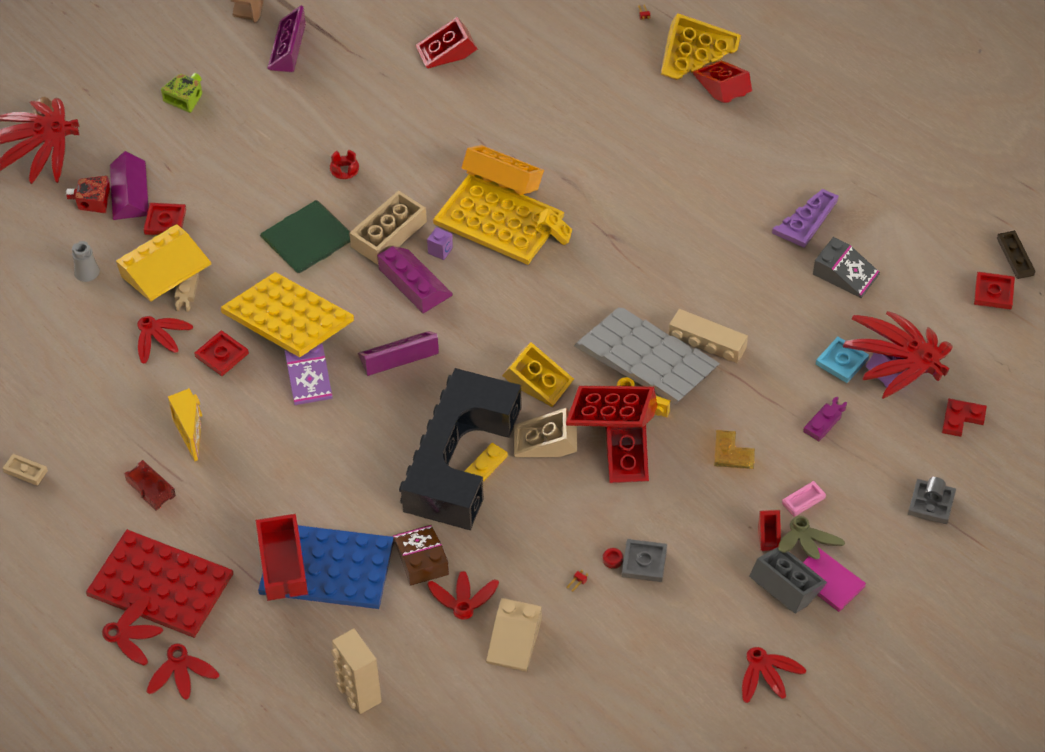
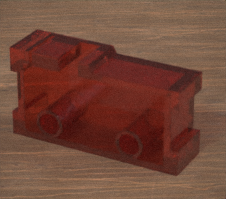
(150, 485)

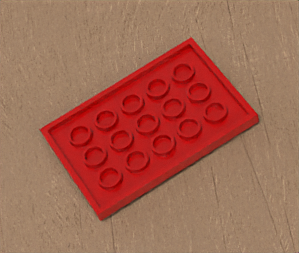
(178, 583)

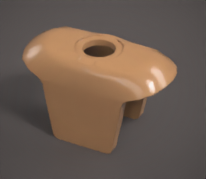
(248, 9)

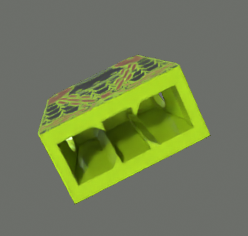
(183, 91)

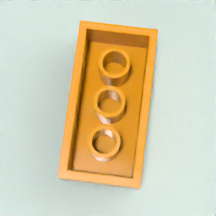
(502, 169)

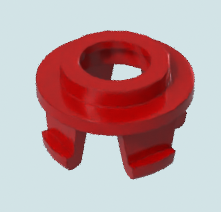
(339, 161)

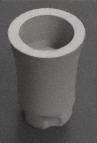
(84, 262)

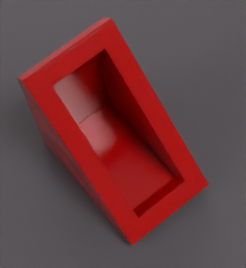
(769, 529)

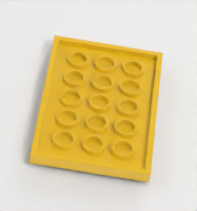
(495, 218)
(287, 314)

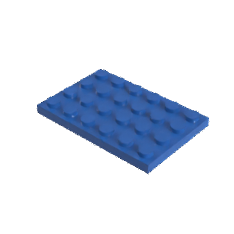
(343, 566)

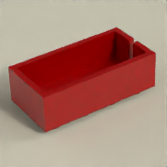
(281, 557)

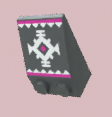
(845, 268)

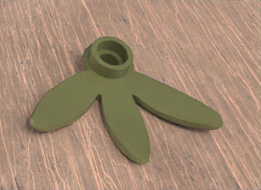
(801, 531)

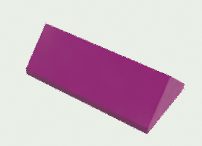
(288, 41)
(128, 187)
(399, 352)

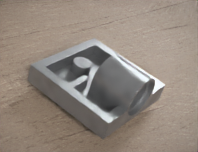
(932, 500)

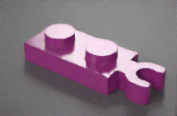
(825, 419)

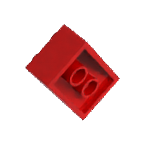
(446, 44)
(724, 80)
(627, 454)

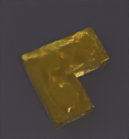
(730, 456)

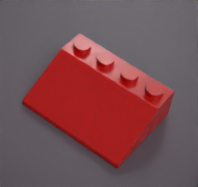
(612, 406)

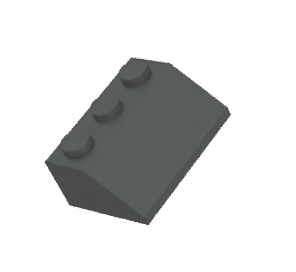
(787, 579)

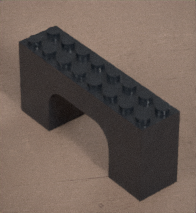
(466, 405)

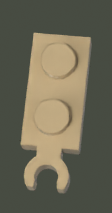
(186, 292)

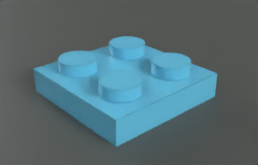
(842, 361)

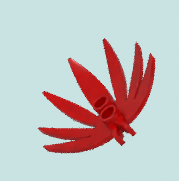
(47, 129)
(917, 354)

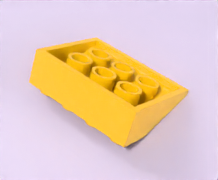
(162, 263)

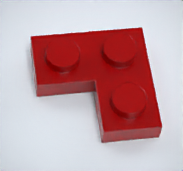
(960, 412)

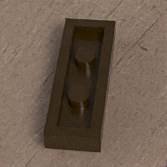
(1016, 254)

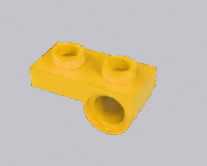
(552, 224)

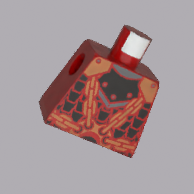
(91, 194)

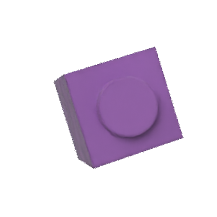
(440, 243)

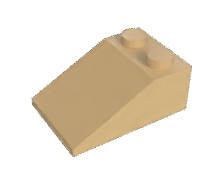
(545, 436)
(514, 634)

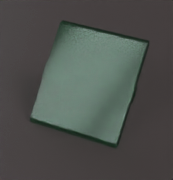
(307, 236)

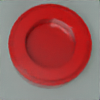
(613, 558)

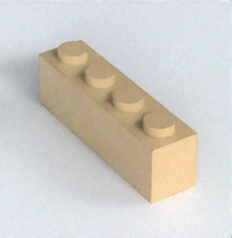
(708, 335)

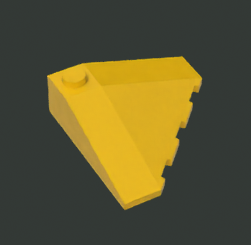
(695, 44)

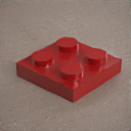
(163, 216)
(994, 290)
(221, 353)

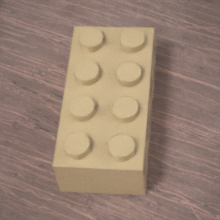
(388, 226)
(356, 671)

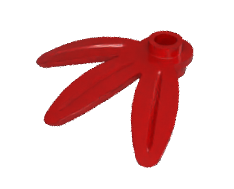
(153, 327)
(464, 606)
(127, 632)
(765, 664)
(179, 666)

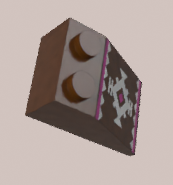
(421, 555)

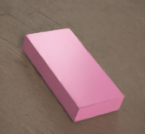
(803, 498)

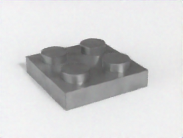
(644, 560)

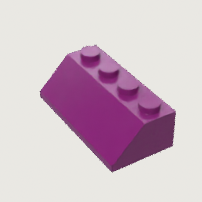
(412, 278)

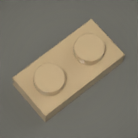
(25, 469)

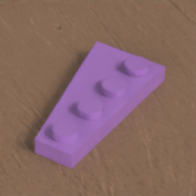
(806, 219)

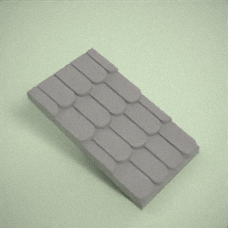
(647, 354)

